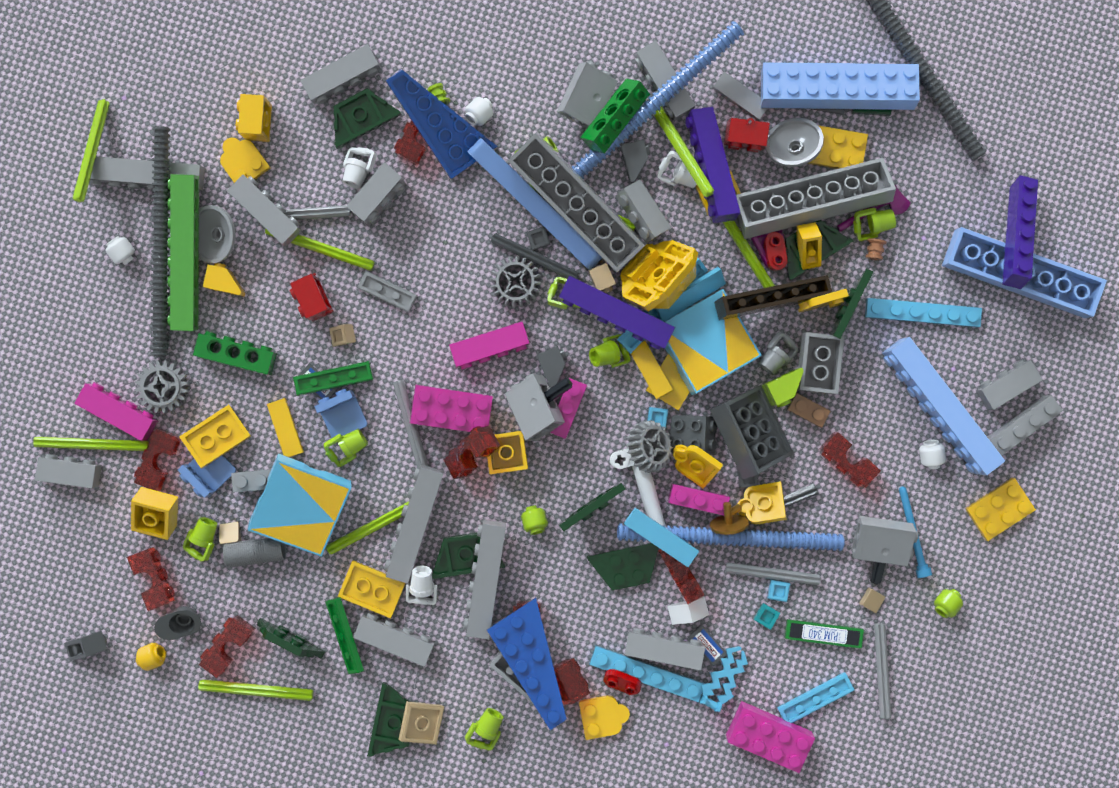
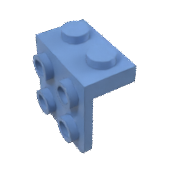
(341, 413)
(210, 478)

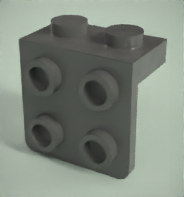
(694, 431)

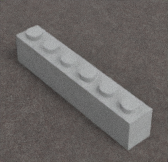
(136, 172)
(414, 523)
(486, 578)

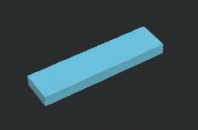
(695, 292)
(661, 537)
(816, 698)

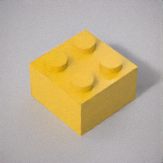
(254, 117)
(510, 454)
(154, 513)

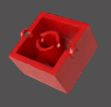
(745, 135)
(311, 297)

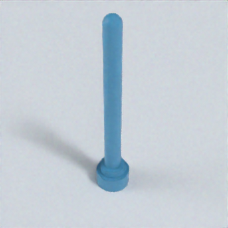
(922, 568)

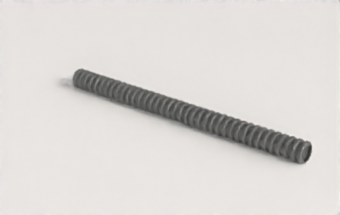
(928, 78)
(160, 241)

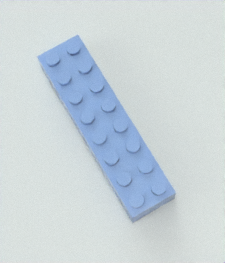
(840, 86)
(1050, 282)
(943, 407)

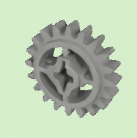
(163, 393)

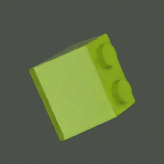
(783, 388)

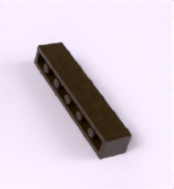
(771, 297)

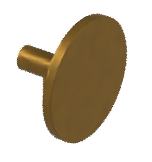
(729, 522)

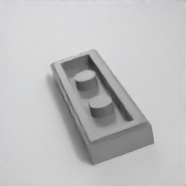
(740, 95)
(387, 291)

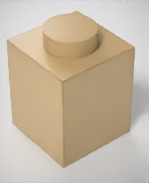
(602, 278)

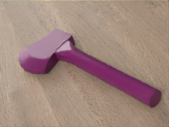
(899, 206)

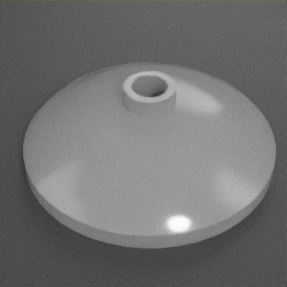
(794, 142)
(215, 234)

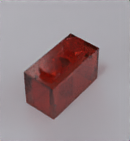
(570, 681)

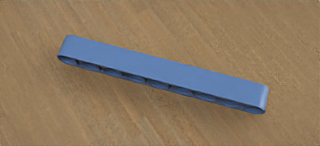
(534, 203)

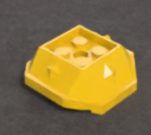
(659, 275)

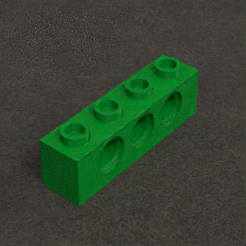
(615, 115)
(205, 345)

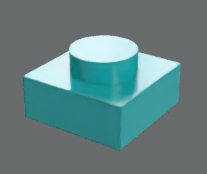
(766, 616)

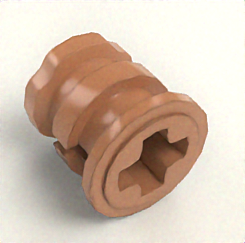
(875, 249)

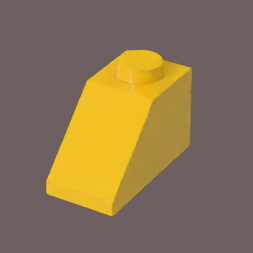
(809, 245)
(222, 280)

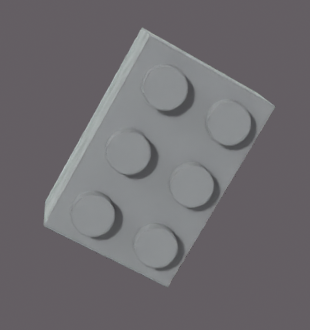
(377, 195)
(821, 362)

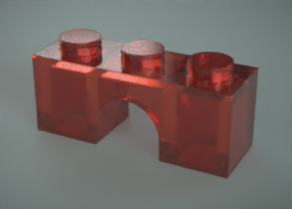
(408, 147)
(478, 444)
(836, 448)
(149, 473)
(683, 578)
(160, 591)
(216, 659)

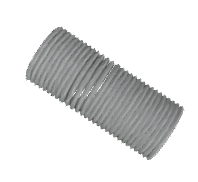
(251, 551)

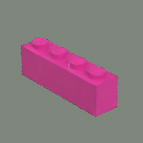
(489, 344)
(116, 412)

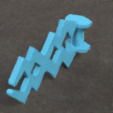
(726, 672)

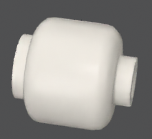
(479, 111)
(120, 250)
(932, 454)

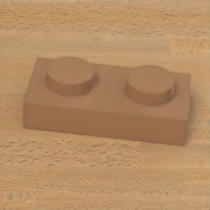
(808, 410)

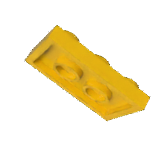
(841, 148)
(215, 436)
(1000, 509)
(371, 589)

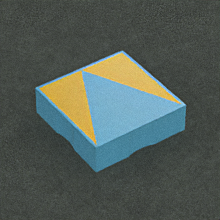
(707, 347)
(299, 505)

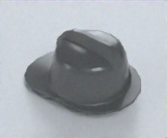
(179, 623)

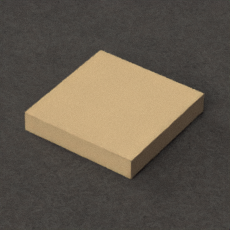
(421, 723)

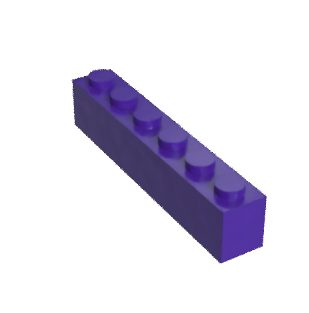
(713, 162)
(1020, 232)
(617, 312)

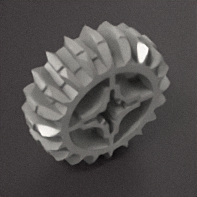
(503, 271)
(649, 451)

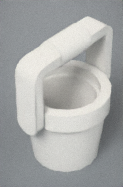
(356, 169)
(680, 175)
(421, 587)

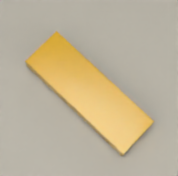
(651, 370)
(285, 428)

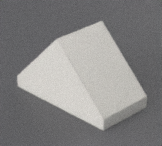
(688, 613)

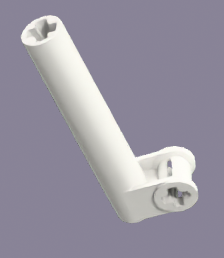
(645, 485)

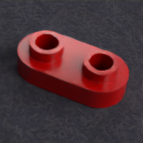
(775, 250)
(622, 682)

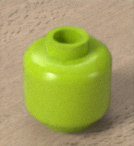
(534, 520)
(948, 603)

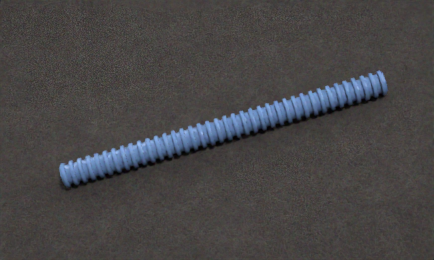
(665, 93)
(747, 538)

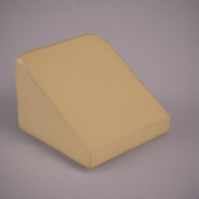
(342, 335)
(229, 532)
(872, 600)

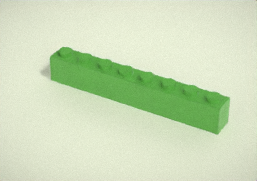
(183, 252)

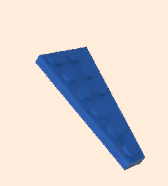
(438, 124)
(526, 651)

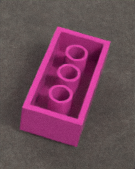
(450, 408)
(770, 737)

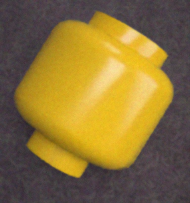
(150, 656)

